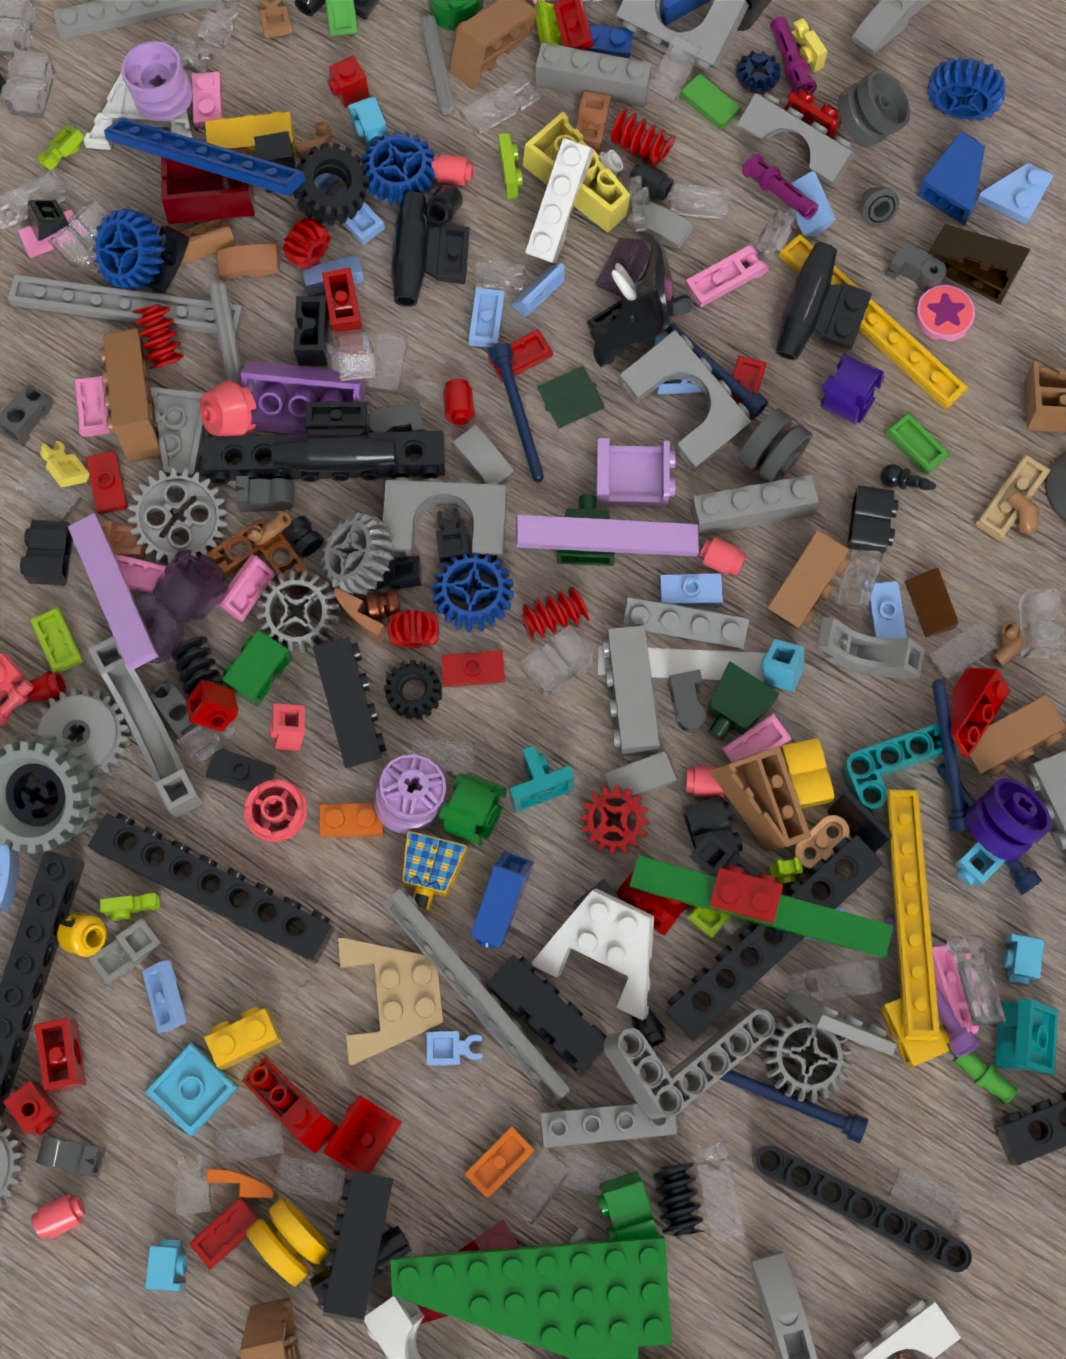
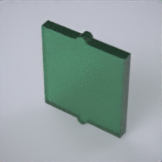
(570, 397)

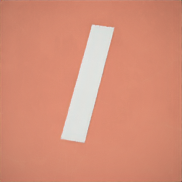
(711, 663)

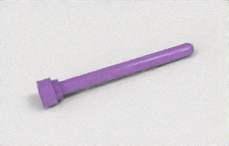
(961, 1040)

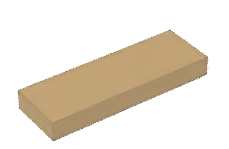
(1000, 514)

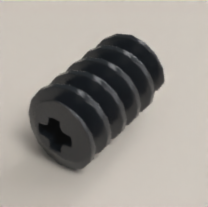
(193, 665)
(678, 1200)

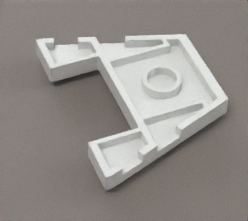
(122, 105)
(611, 935)

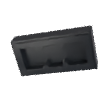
(239, 770)

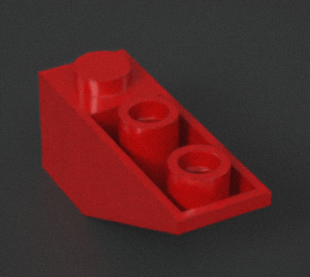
(975, 704)
(290, 1105)

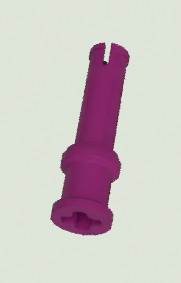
(796, 67)
(771, 180)

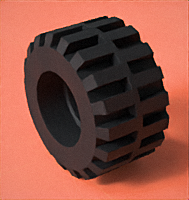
(341, 164)

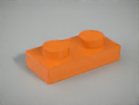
(349, 821)
(499, 1162)

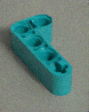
(876, 768)

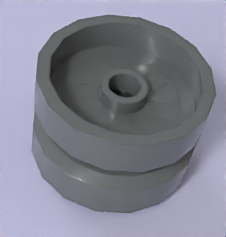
(874, 108)
(775, 446)

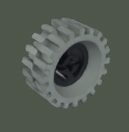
(61, 775)

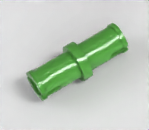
(986, 1076)

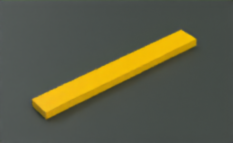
(891, 337)
(912, 916)

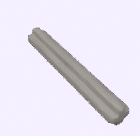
(437, 65)
(226, 332)

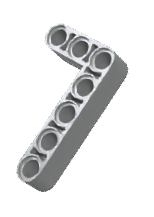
(694, 1067)

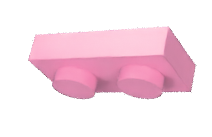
(206, 97)

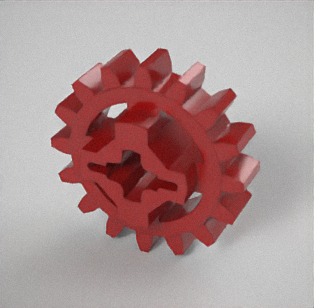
(604, 829)

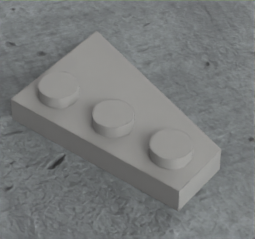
(178, 428)
(842, 1024)

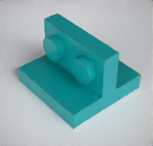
(541, 784)
(1027, 1037)

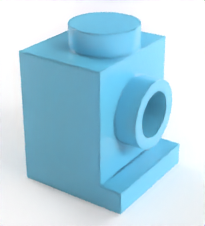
(367, 120)
(969, 874)
(1023, 959)
(166, 1266)

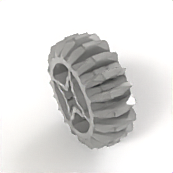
(357, 553)
(286, 621)
(804, 1072)

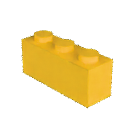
(240, 131)

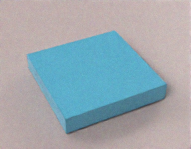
(191, 1089)

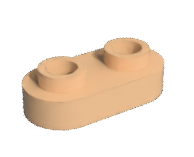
(820, 842)

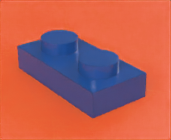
(611, 40)

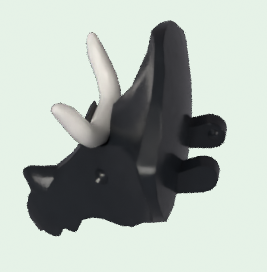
(644, 307)

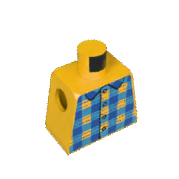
(431, 867)

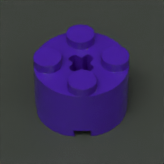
(851, 389)

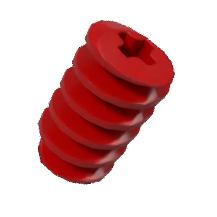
(640, 139)
(158, 335)
(553, 613)

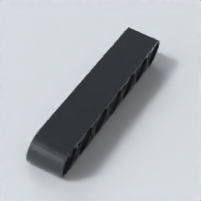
(877, 1209)

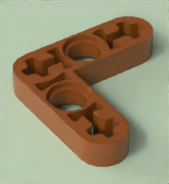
(267, 550)

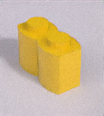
(808, 772)

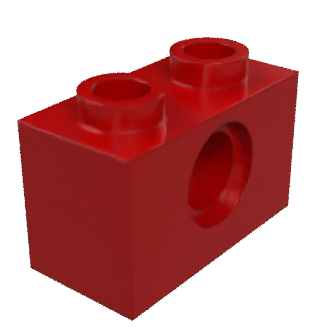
(342, 300)
(60, 1055)

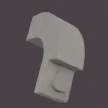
(869, 654)

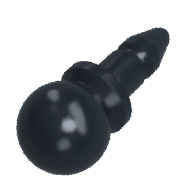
(895, 476)

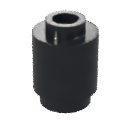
(655, 179)
(444, 204)

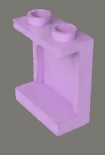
(634, 474)

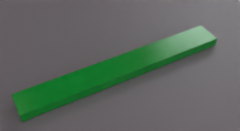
(791, 915)

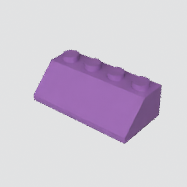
(285, 389)

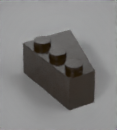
(979, 261)

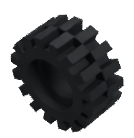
(413, 672)

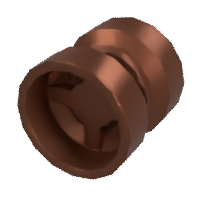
(377, 601)

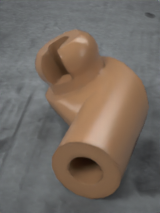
(322, 135)
(1027, 512)
(263, 534)
(1011, 644)

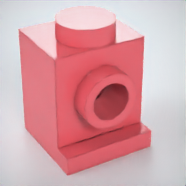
(287, 726)

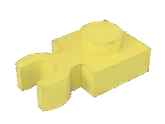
(811, 46)
(64, 468)

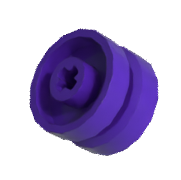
(1008, 819)

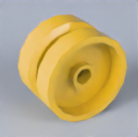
(284, 1245)

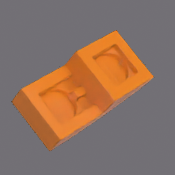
(249, 1185)

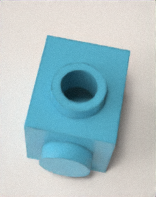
(783, 665)

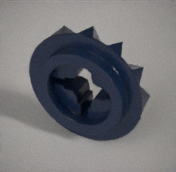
(758, 82)

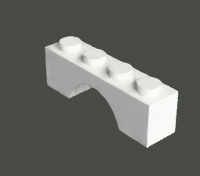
(554, 213)
(395, 1328)
(922, 1330)

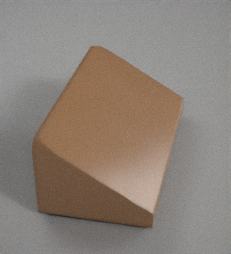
(207, 239)

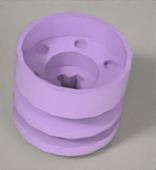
(157, 81)
(405, 810)

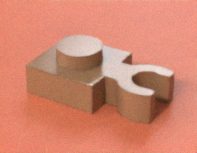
(274, 19)

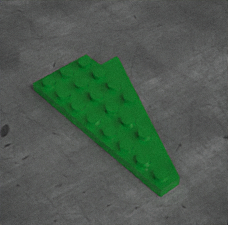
(561, 1297)

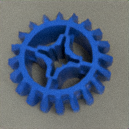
(966, 88)
(409, 156)
(131, 231)
(484, 592)

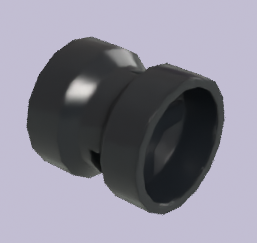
(303, 536)

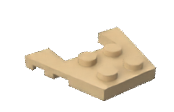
(406, 996)

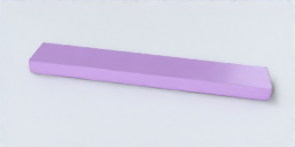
(606, 535)
(113, 592)

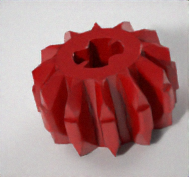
(306, 243)
(413, 629)

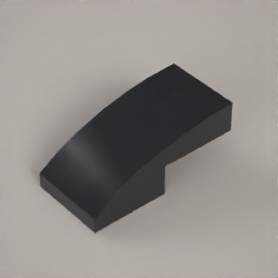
(175, 246)
(714, 854)

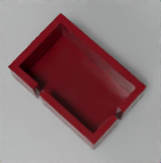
(201, 195)

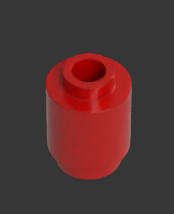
(458, 401)

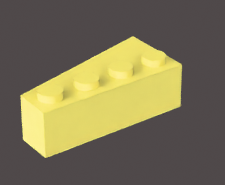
(601, 193)

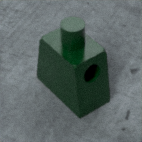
(586, 509)
(738, 702)

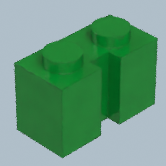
(256, 668)
(627, 1207)

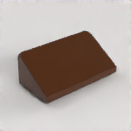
(932, 603)

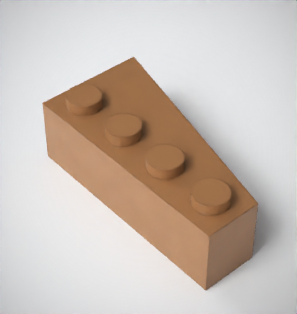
(129, 395)

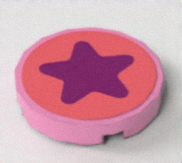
(945, 313)

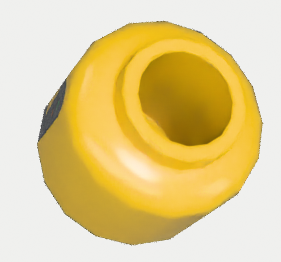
(81, 934)

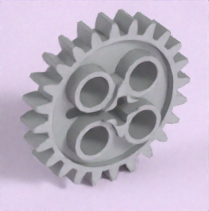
(155, 500)

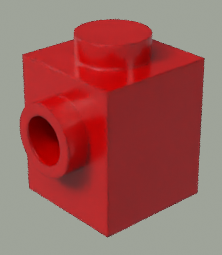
(348, 81)
(212, 706)
(32, 1108)

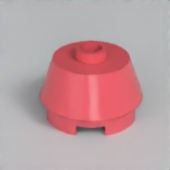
(227, 410)
(275, 810)

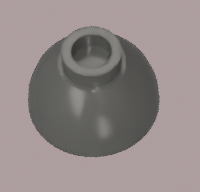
(878, 205)

